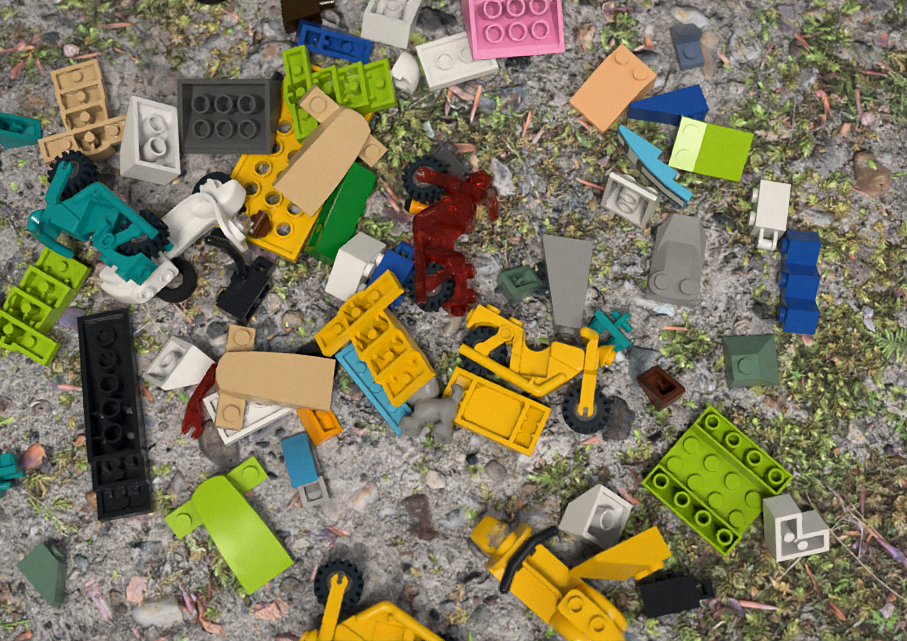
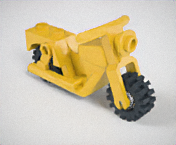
(542, 371)
(340, 587)

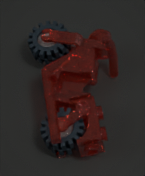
(437, 230)

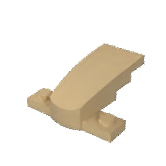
(85, 114)
(326, 152)
(267, 379)

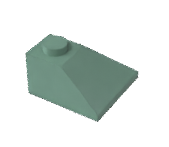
(750, 361)

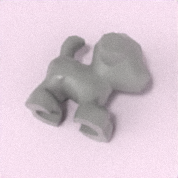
(430, 410)

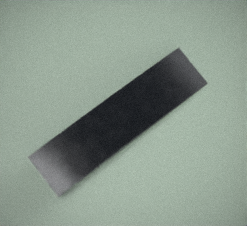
(114, 416)

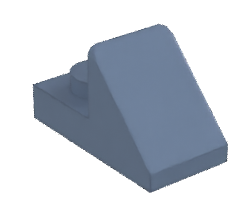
(687, 45)

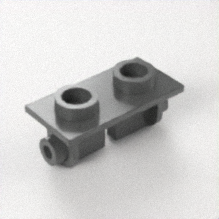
(446, 154)

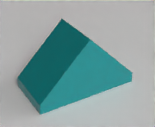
(18, 131)

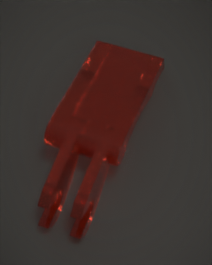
(193, 412)

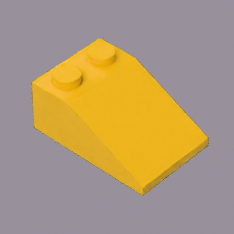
(631, 558)

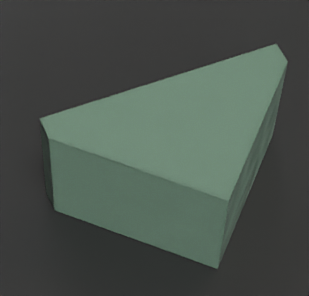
(518, 283)

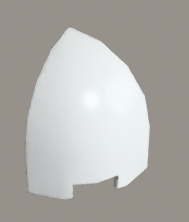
(406, 73)

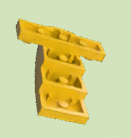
(379, 339)

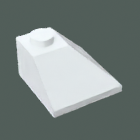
(177, 365)
(596, 518)

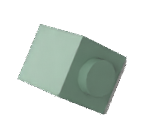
(46, 572)

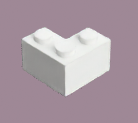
(354, 265)
(792, 532)

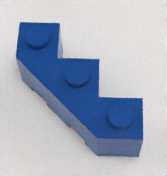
(798, 282)

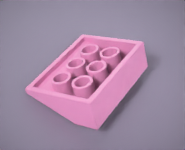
(513, 27)

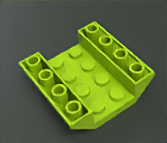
(716, 480)

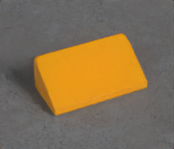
(319, 425)

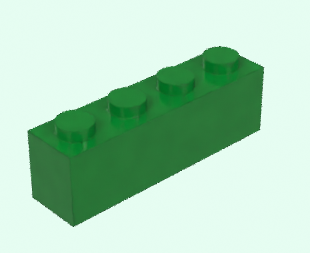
(340, 214)

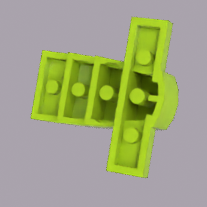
(356, 86)
(38, 305)
(234, 524)

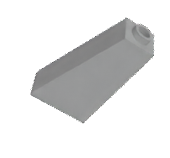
(567, 276)

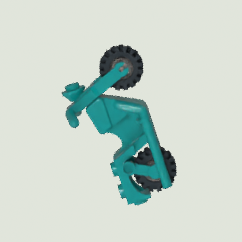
(89, 207)

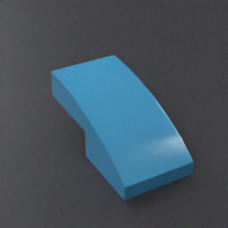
(299, 460)

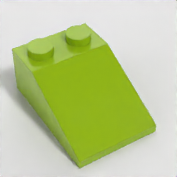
(710, 149)

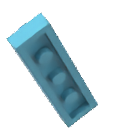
(373, 391)

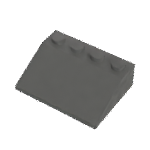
(228, 115)

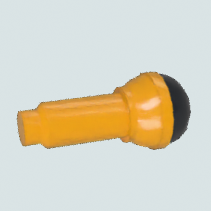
(413, 207)

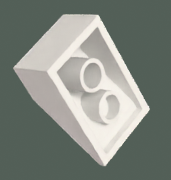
(391, 21)
(150, 142)
(630, 199)

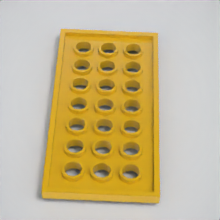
(245, 173)

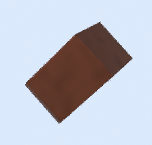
(660, 387)

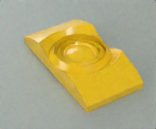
(497, 413)

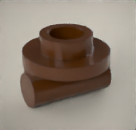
(262, 225)

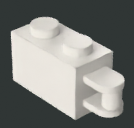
(769, 212)

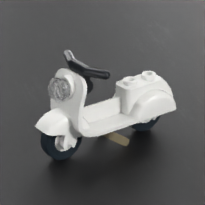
(212, 203)

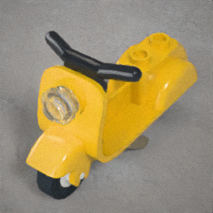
(544, 583)

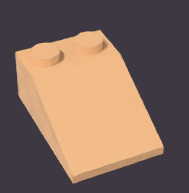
(611, 88)

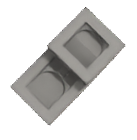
(316, 491)

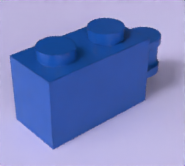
(401, 267)

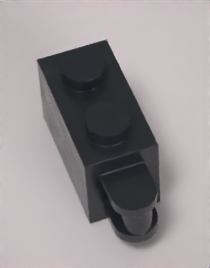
(246, 294)
(671, 595)

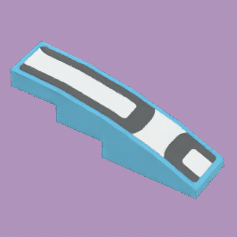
(646, 160)

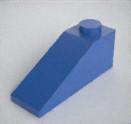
(332, 42)
(670, 106)

